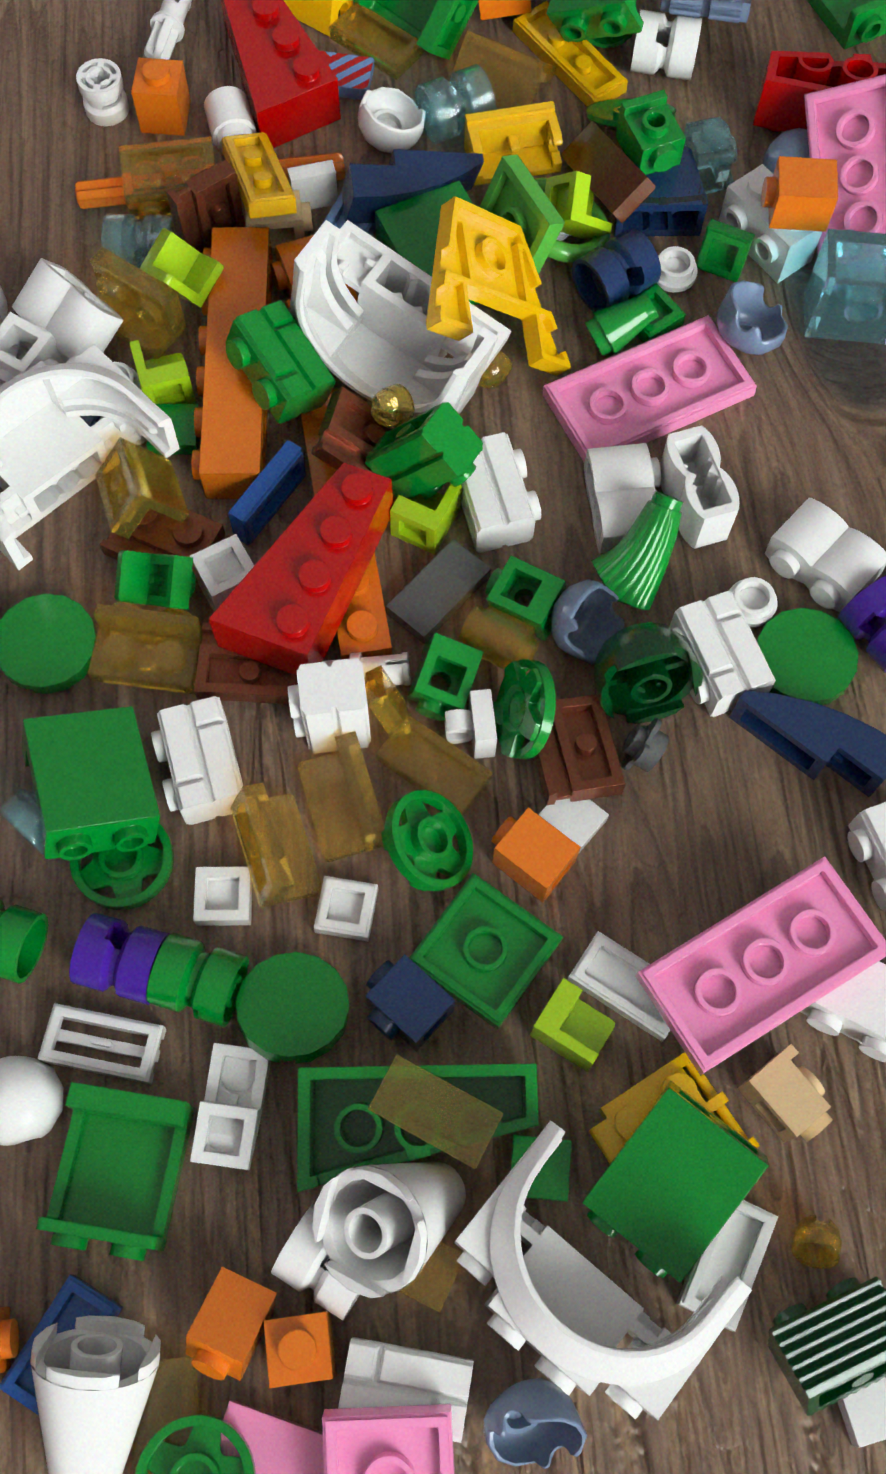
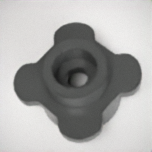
(644, 746)

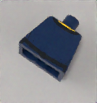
(674, 206)

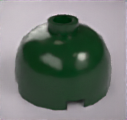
(645, 672)

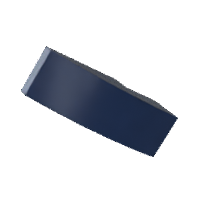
(406, 176)
(815, 737)

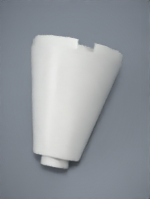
(385, 1222)
(92, 1392)

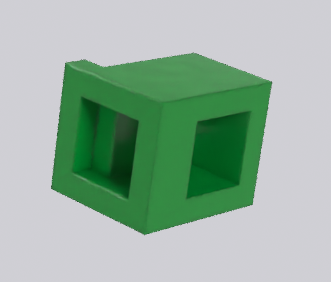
(650, 133)
(524, 579)
(455, 664)

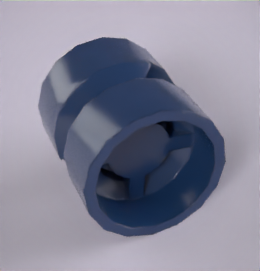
(617, 270)

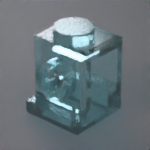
(713, 152)

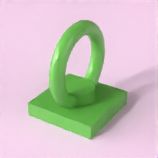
(522, 200)

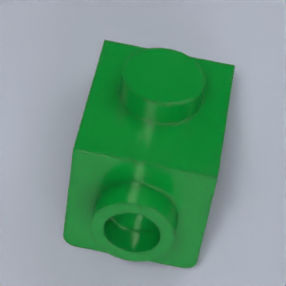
(154, 579)

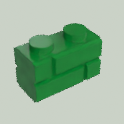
(278, 362)
(426, 453)

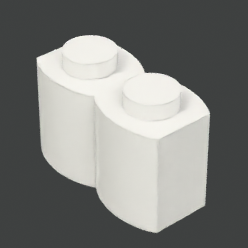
(66, 310)
(694, 476)
(618, 488)
(825, 555)

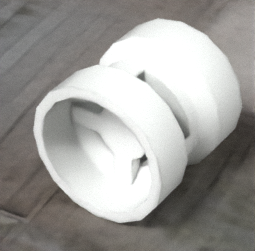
(102, 92)

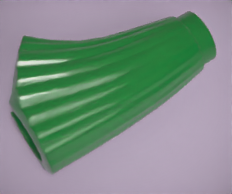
(641, 558)

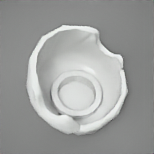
(390, 119)
(28, 1099)

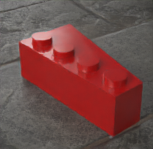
(280, 70)
(799, 73)
(306, 580)

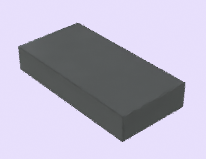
(438, 591)

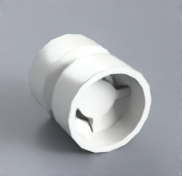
(679, 55)
(302, 1266)

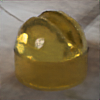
(496, 372)
(392, 406)
(817, 1243)

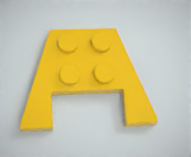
(491, 264)

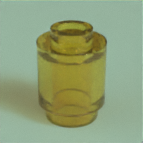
(499, 636)

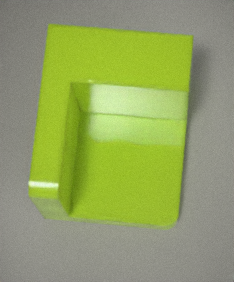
(574, 202)
(182, 267)
(164, 378)
(425, 521)
(572, 1026)

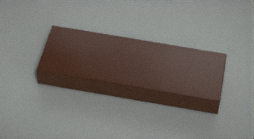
(612, 173)

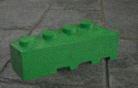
(342, 1133)

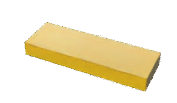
(577, 63)
(259, 175)

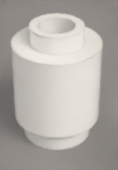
(228, 114)

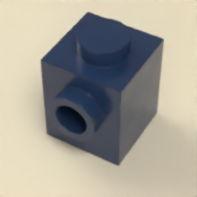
(406, 1002)

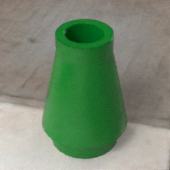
(620, 323)

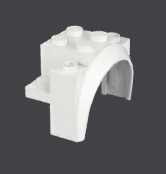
(385, 331)
(51, 450)
(573, 1309)

